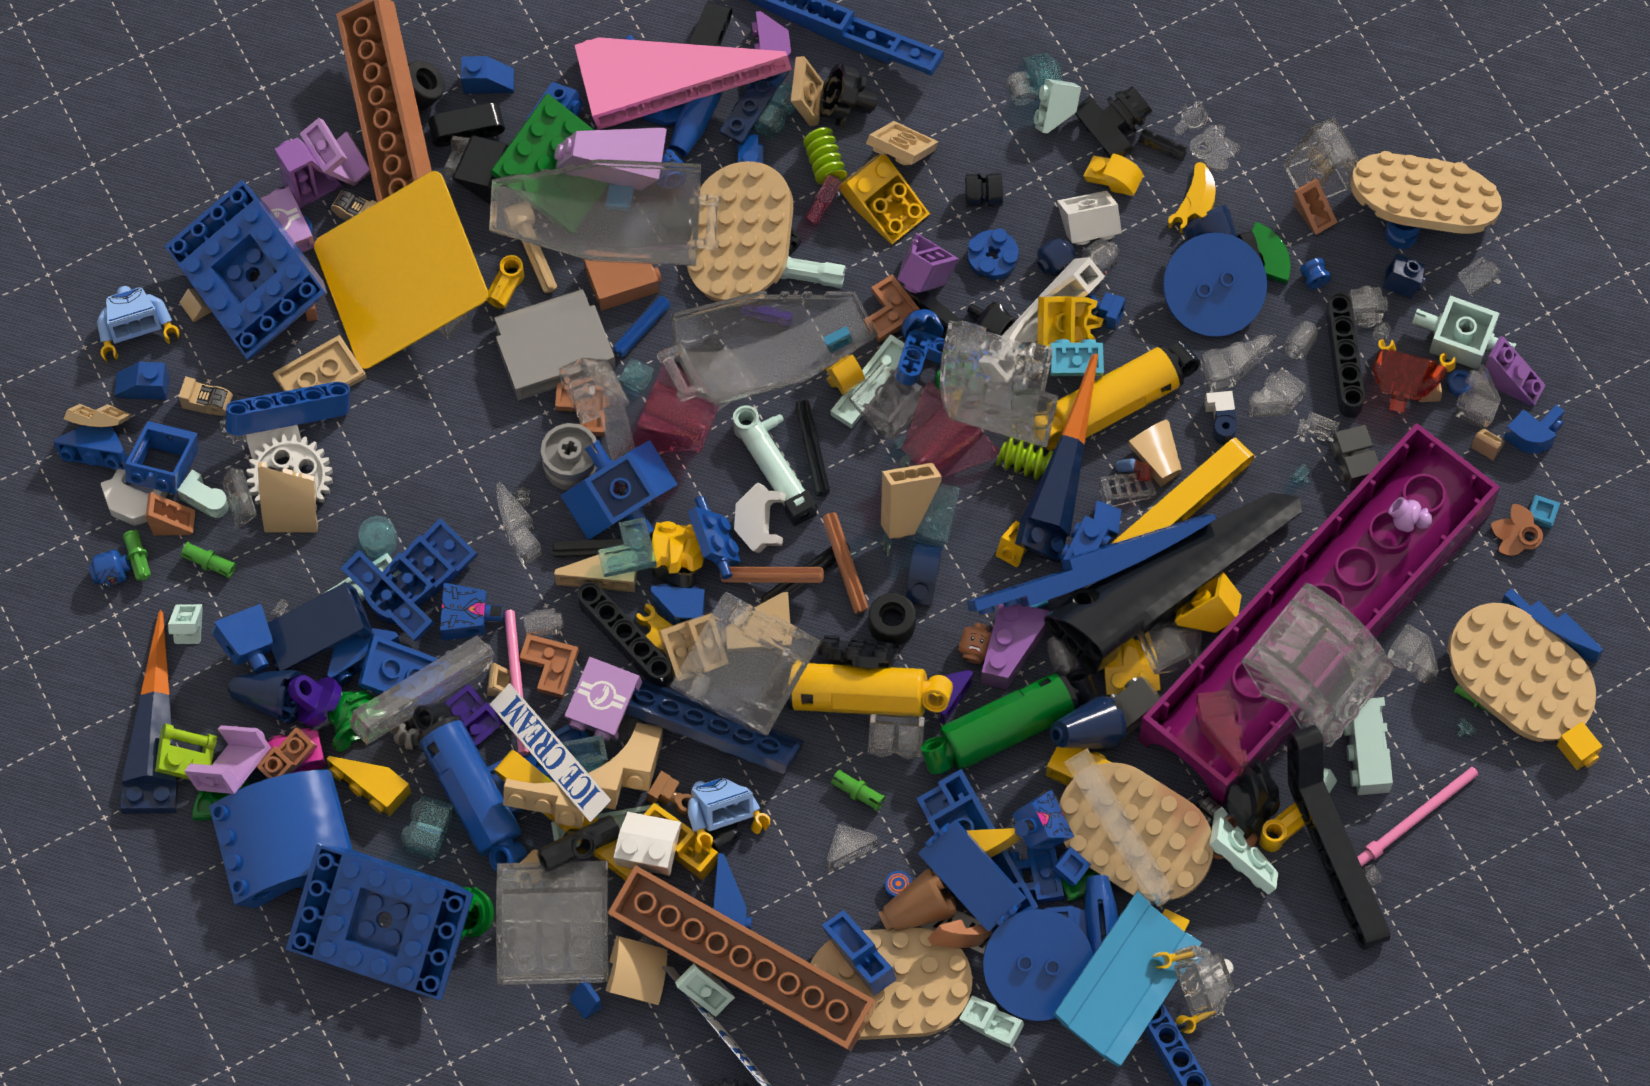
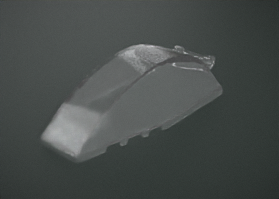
(608, 211)
(760, 342)

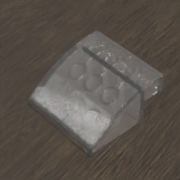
(552, 923)

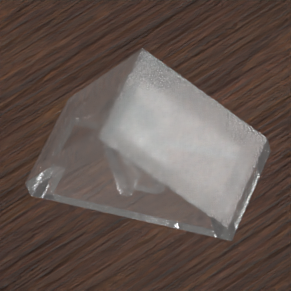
(849, 845)

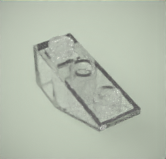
(1230, 365)

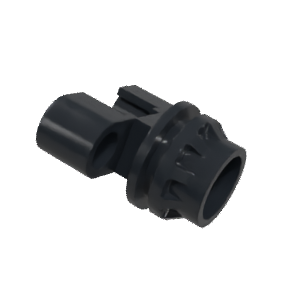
(1109, 124)

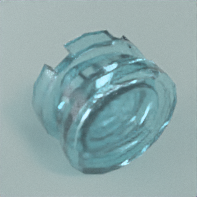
(377, 536)

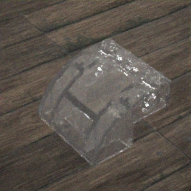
(997, 383)
(1318, 663)
(745, 664)

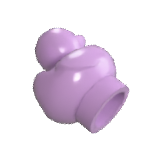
(1407, 513)

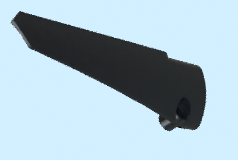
(1163, 583)

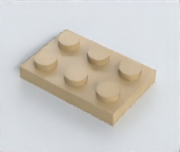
(902, 143)

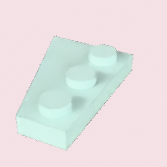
(1233, 846)

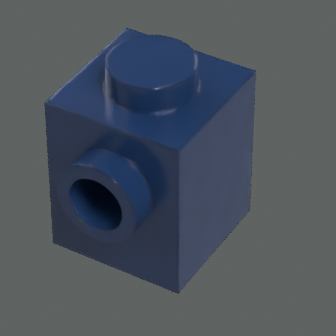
(1404, 276)

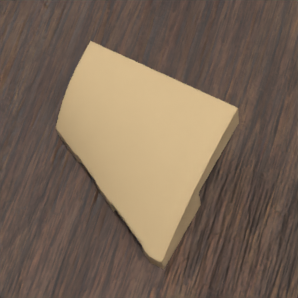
(1158, 450)

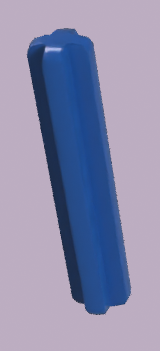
(641, 326)

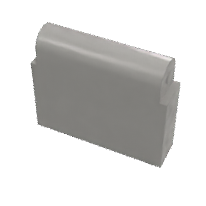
(549, 336)

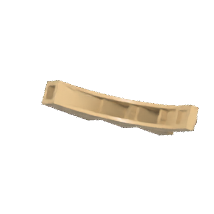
(629, 768)

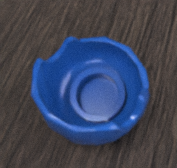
(922, 320)

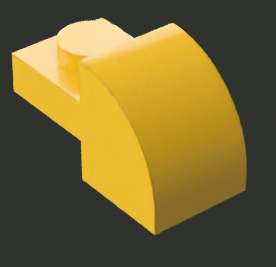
(1116, 172)
(845, 374)

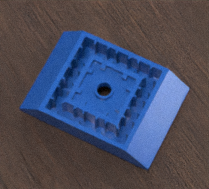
(222, 252)
(342, 926)

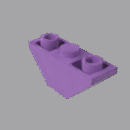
(770, 35)
(1513, 374)

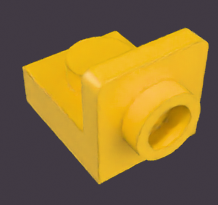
(1007, 549)

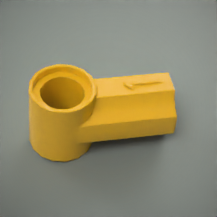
(505, 283)
(1284, 825)

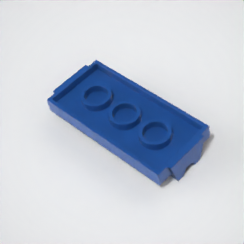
(972, 875)

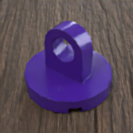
(318, 698)

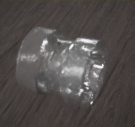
(1021, 89)

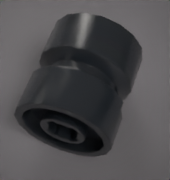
(984, 190)

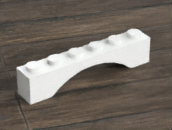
(1075, 280)

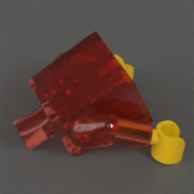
(1407, 374)

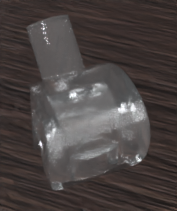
(1192, 118)

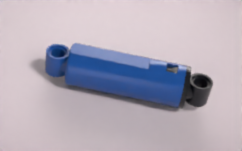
(468, 784)

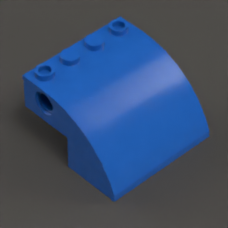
(273, 830)

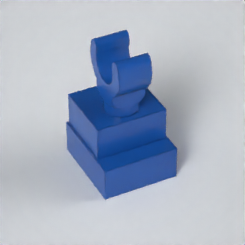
(1110, 308)

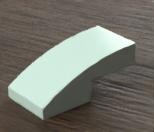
(991, 1022)

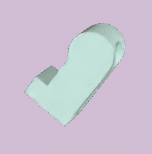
(207, 500)

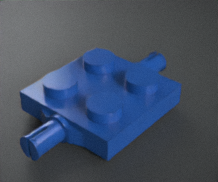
(714, 537)

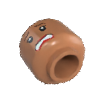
(975, 643)

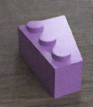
(303, 173)
(925, 266)
(1011, 642)

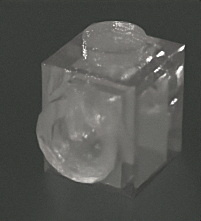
(1368, 305)

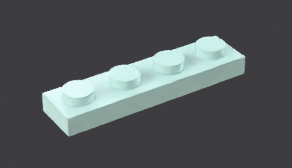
(887, 354)

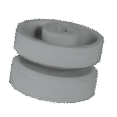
(564, 455)

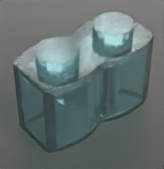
(428, 827)

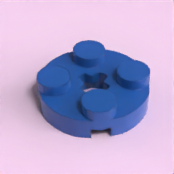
(993, 240)

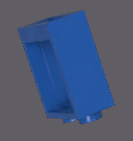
(156, 436)

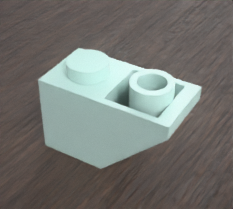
(1057, 104)

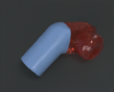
(1132, 465)

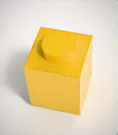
(1580, 746)

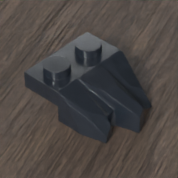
(1253, 798)

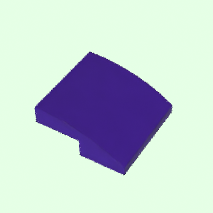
(475, 713)

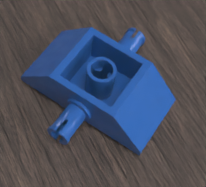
(593, 499)

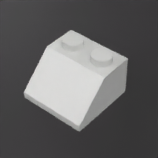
(1090, 217)
(647, 843)

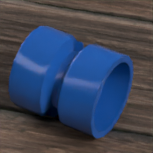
(1401, 235)

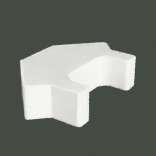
(125, 501)
(753, 517)

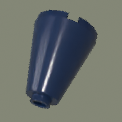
(1216, 221)
(267, 693)
(1091, 726)

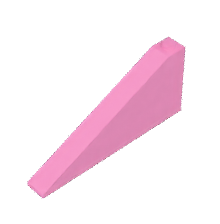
(644, 77)

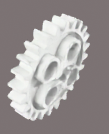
(299, 456)

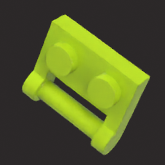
(174, 759)

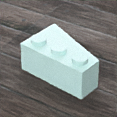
(1369, 750)

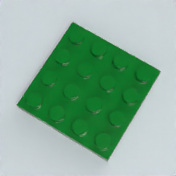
(537, 140)

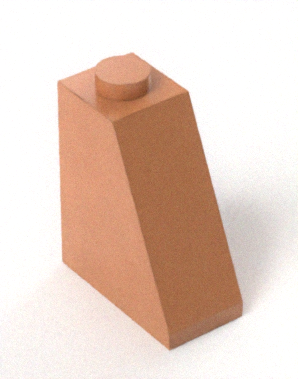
(621, 282)

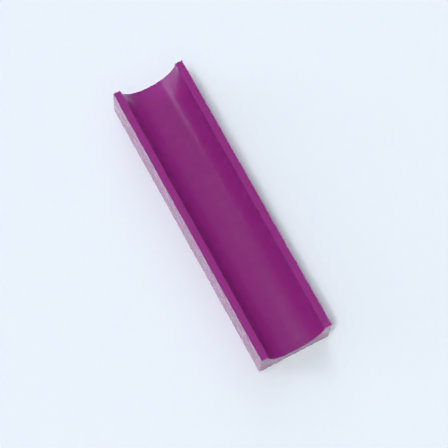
(1353, 559)

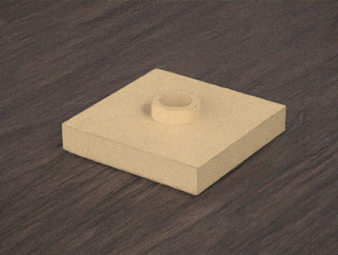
(806, 91)

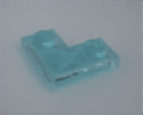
(634, 553)

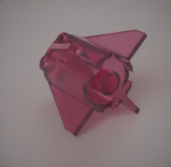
(671, 422)
(944, 442)

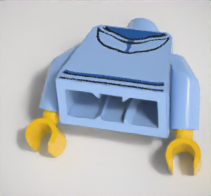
(132, 315)
(719, 805)

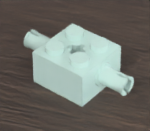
(1461, 331)

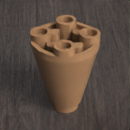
(919, 904)

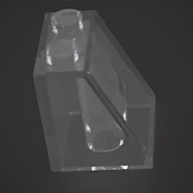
(1323, 155)

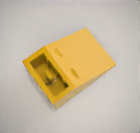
(884, 198)

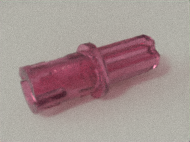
(823, 200)

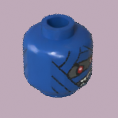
(109, 568)

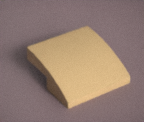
(101, 417)
(679, 640)
(637, 970)

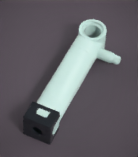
(798, 503)

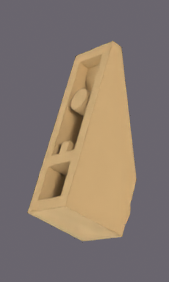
(591, 571)

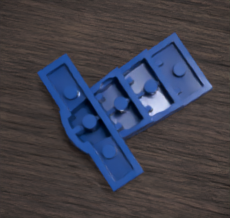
(424, 567)

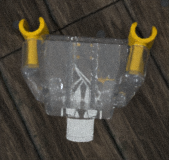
(1203, 980)

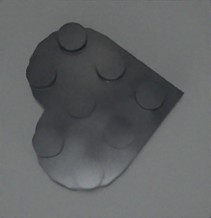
(860, 652)

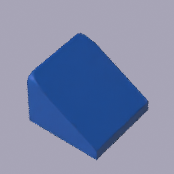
(1108, 515)
(586, 1000)

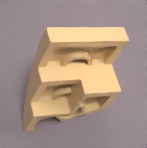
(287, 500)

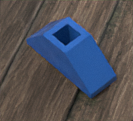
(92, 446)
(350, 655)

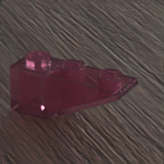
(1218, 723)

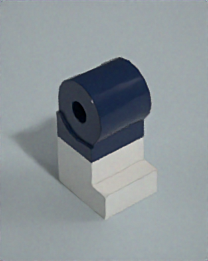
(1224, 415)

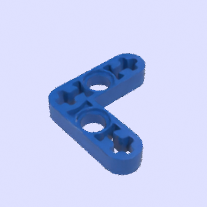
(927, 349)

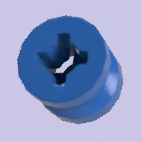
(1315, 273)

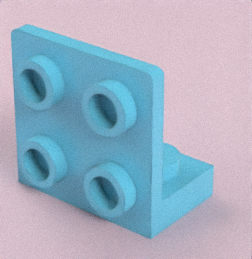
(1073, 358)

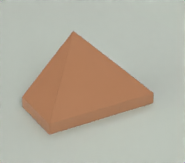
(1314, 207)
(168, 517)

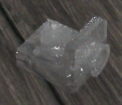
(1479, 275)
(1319, 426)

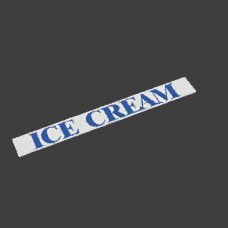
(550, 752)
(723, 1034)

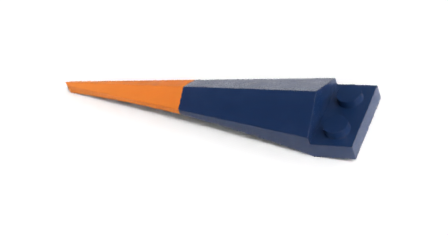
(1052, 506)
(141, 786)

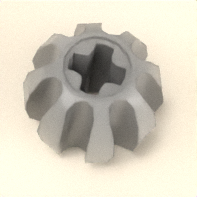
(405, 737)

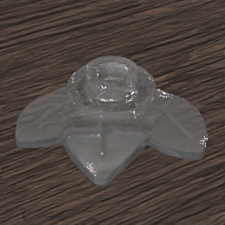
(1217, 147)

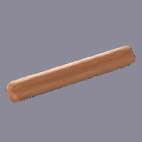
(845, 563)
(776, 575)

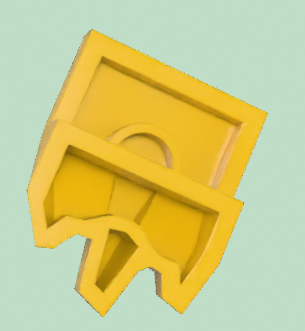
(1066, 319)
(676, 547)
(1129, 663)

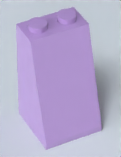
(616, 144)

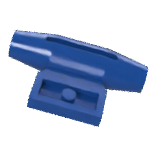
(689, 120)
(1099, 910)

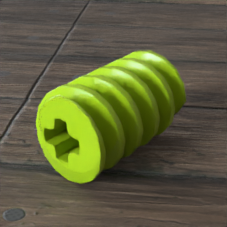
(823, 155)
(1023, 458)

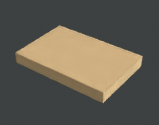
(320, 366)

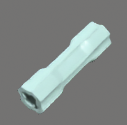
(824, 273)

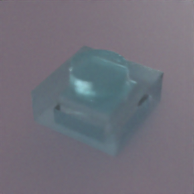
(636, 375)

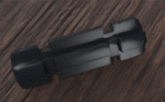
(1163, 144)

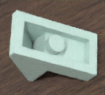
(186, 624)
(705, 989)

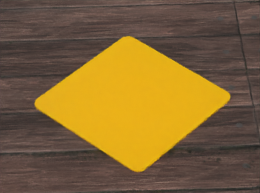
(400, 270)

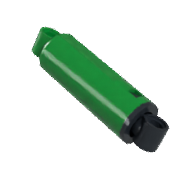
(1007, 721)

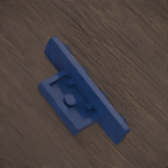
(751, 106)

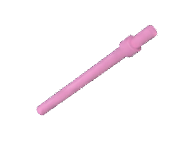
(514, 664)
(1375, 848)

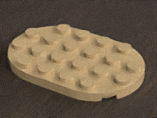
(1426, 193)
(751, 231)
(1521, 671)
(1165, 820)
(929, 986)

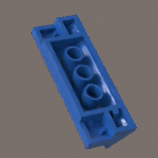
(958, 801)

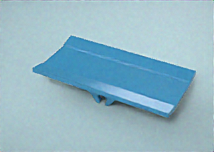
(1120, 982)

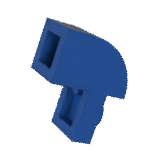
(1533, 435)

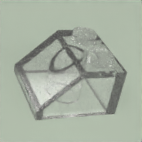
(886, 402)

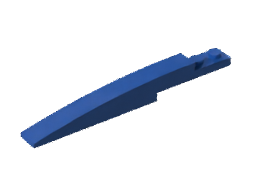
(859, 35)
(1090, 567)

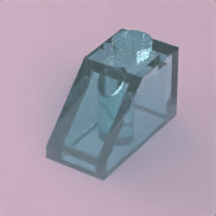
(1041, 67)

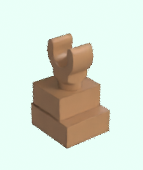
(665, 791)

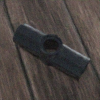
(564, 849)

